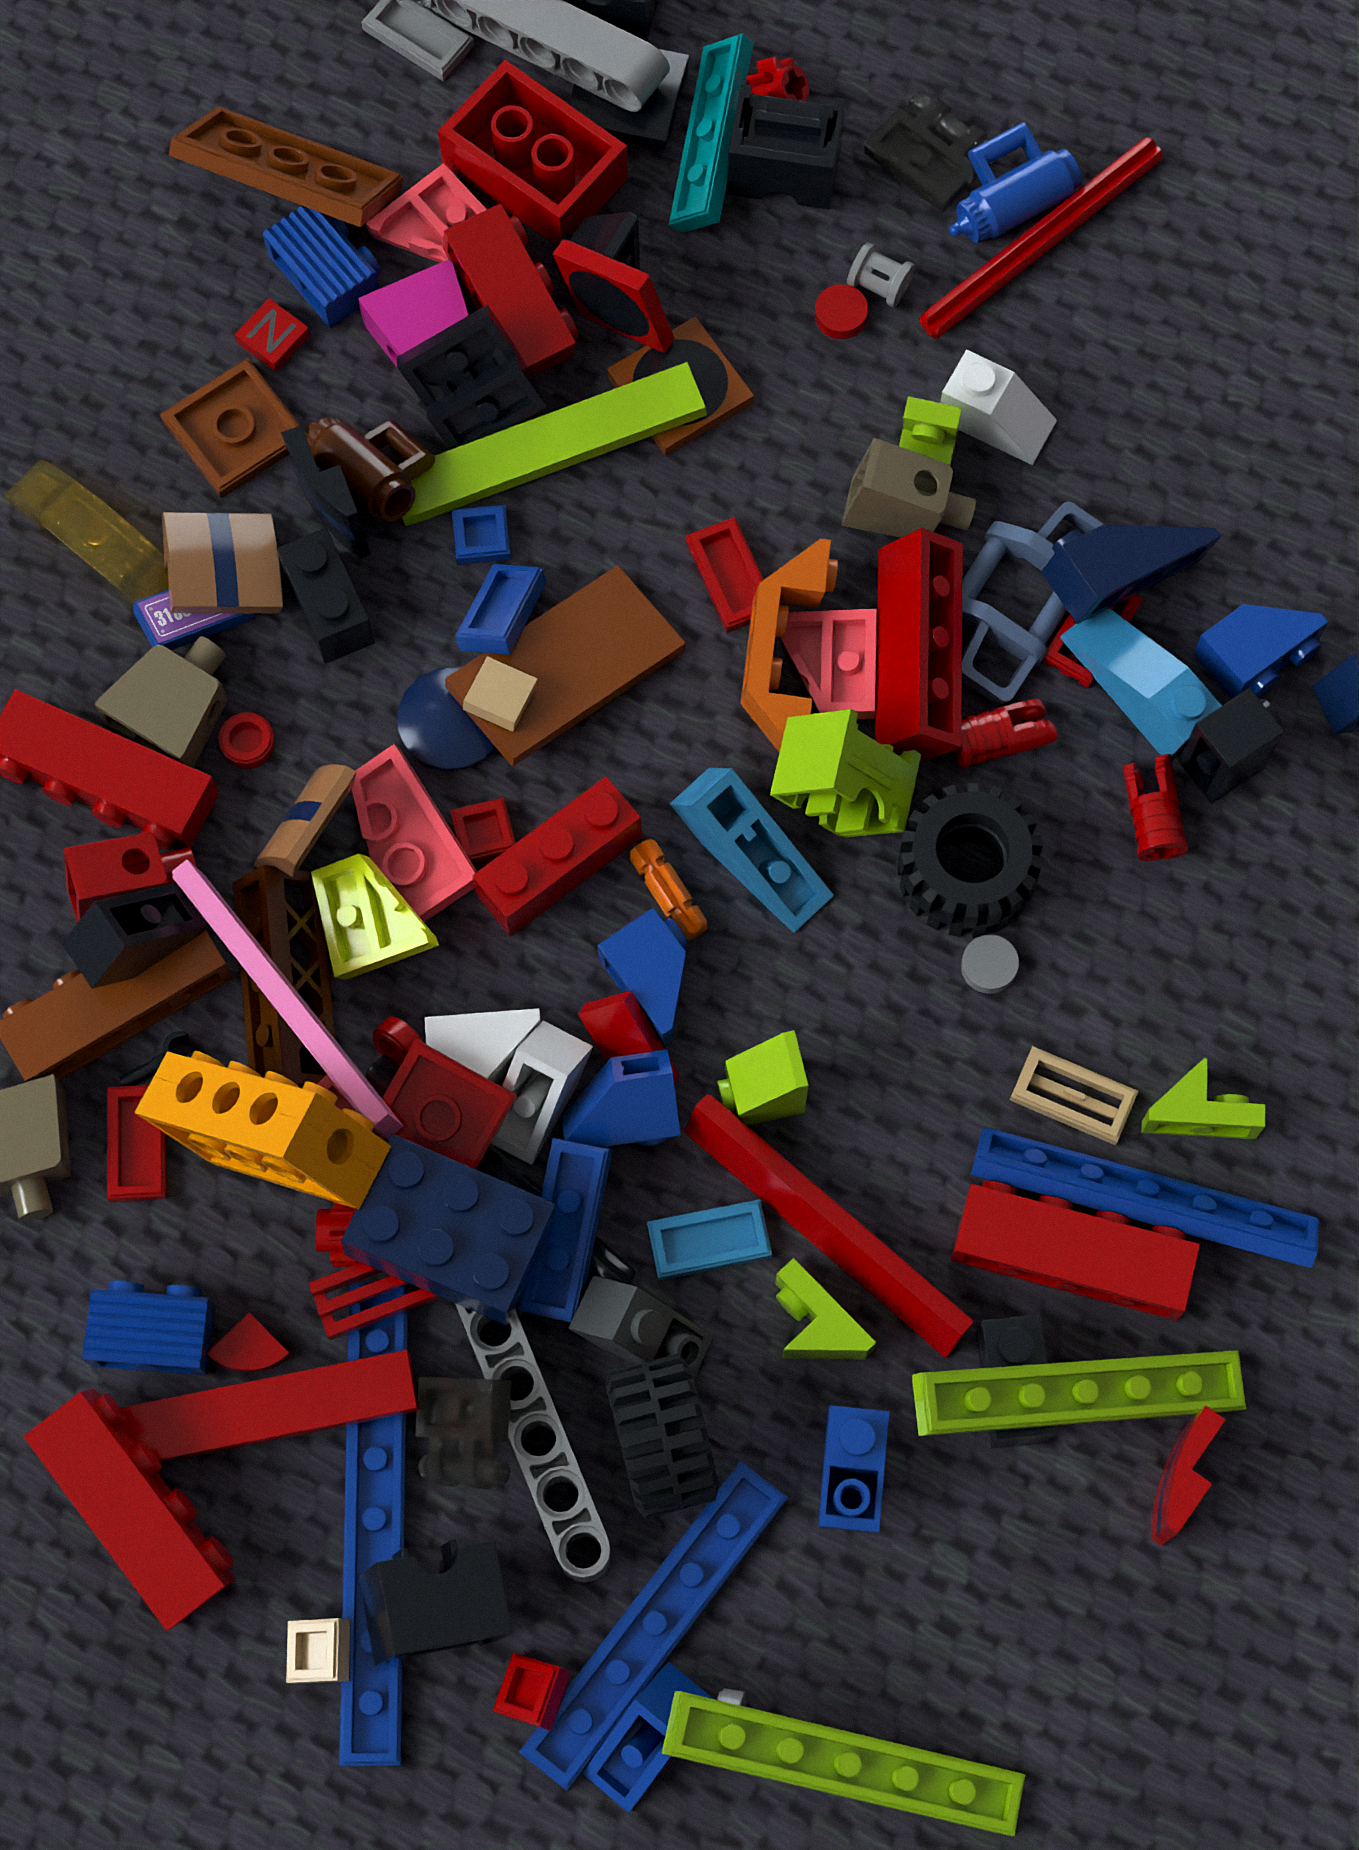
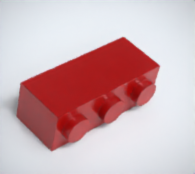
(499, 273)
(557, 856)

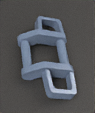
(989, 622)

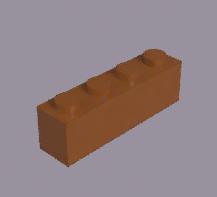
(83, 1023)

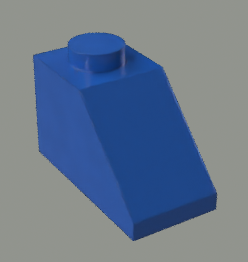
(652, 964)
(633, 1751)

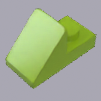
(930, 429)
(1187, 1111)
(832, 1330)

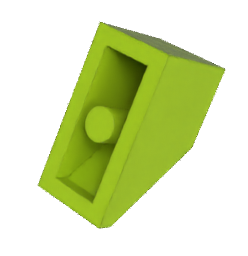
(765, 1081)

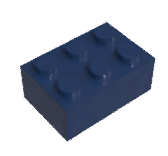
(449, 1230)

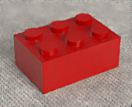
(533, 153)

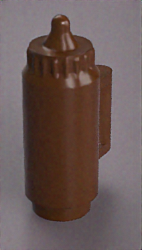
(371, 476)

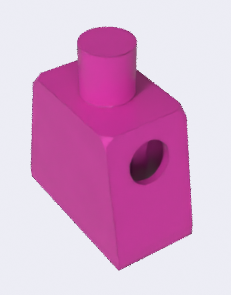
(413, 309)

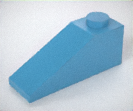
(1142, 679)
(751, 845)

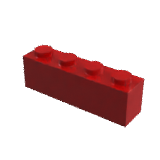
(919, 644)
(103, 771)
(1075, 1250)
(131, 1506)

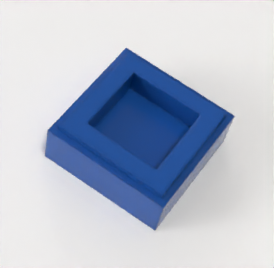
(481, 534)

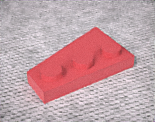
(409, 835)

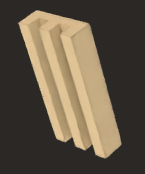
(1068, 1116)

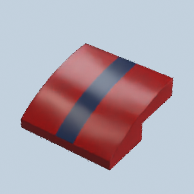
(1180, 1486)

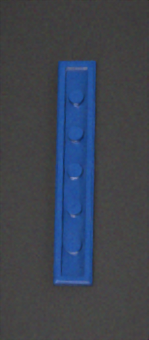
(1147, 1197)
(654, 1625)

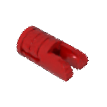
(1004, 733)
(1156, 813)

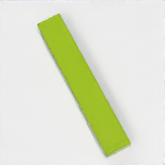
(556, 441)
(1076, 1392)
(843, 1763)

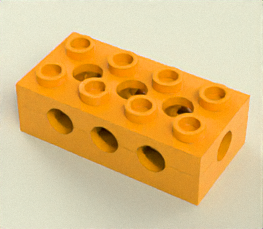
(265, 1127)

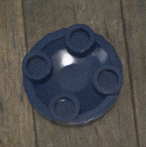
(438, 727)

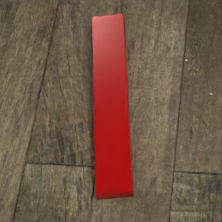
(828, 1226)
(275, 1407)

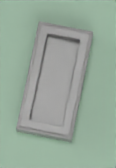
(418, 35)

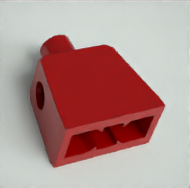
(118, 868)

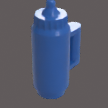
(1019, 193)

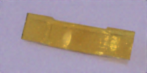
(91, 530)

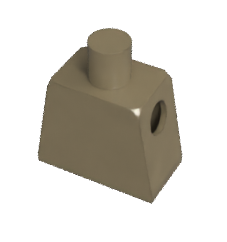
(903, 492)
(168, 700)
(33, 1144)

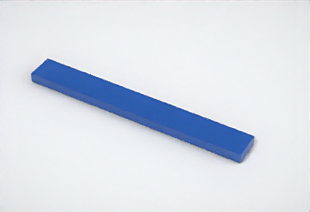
(372, 1534)

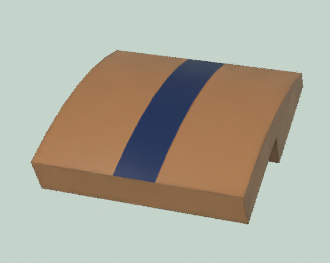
(222, 563)
(307, 818)

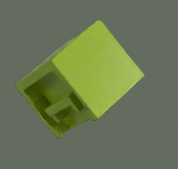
(846, 775)

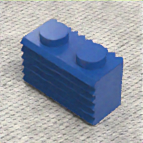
(322, 262)
(149, 1329)

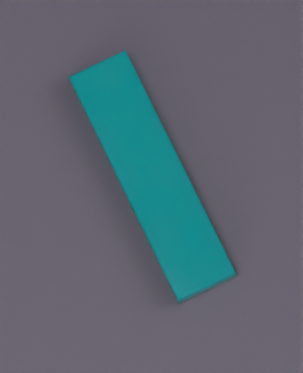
(709, 132)

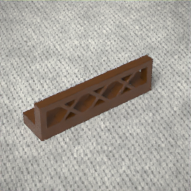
(272, 922)

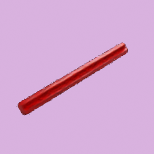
(1040, 238)

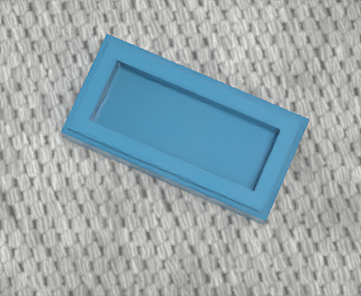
(709, 1239)

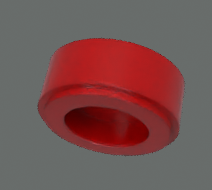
(841, 311)
(246, 740)
(394, 1038)

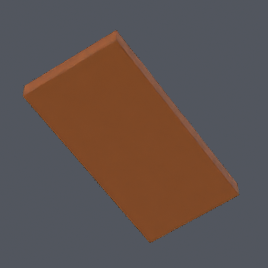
(287, 165)
(582, 657)

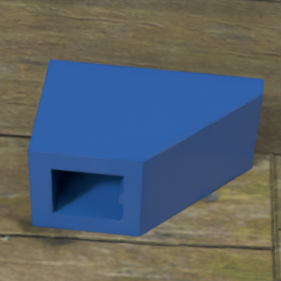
(1256, 643)
(626, 1103)
(853, 1469)

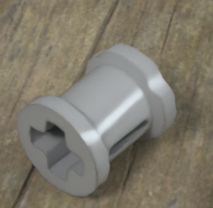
(862, 274)

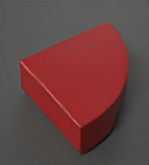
(249, 1348)

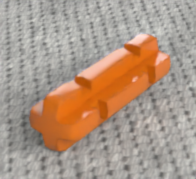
(668, 888)

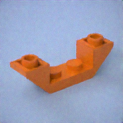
(796, 583)

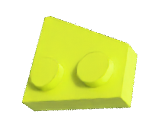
(366, 918)

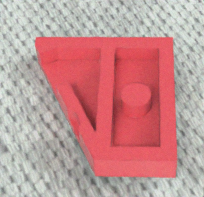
(423, 213)
(836, 657)

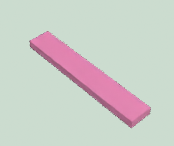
(286, 999)

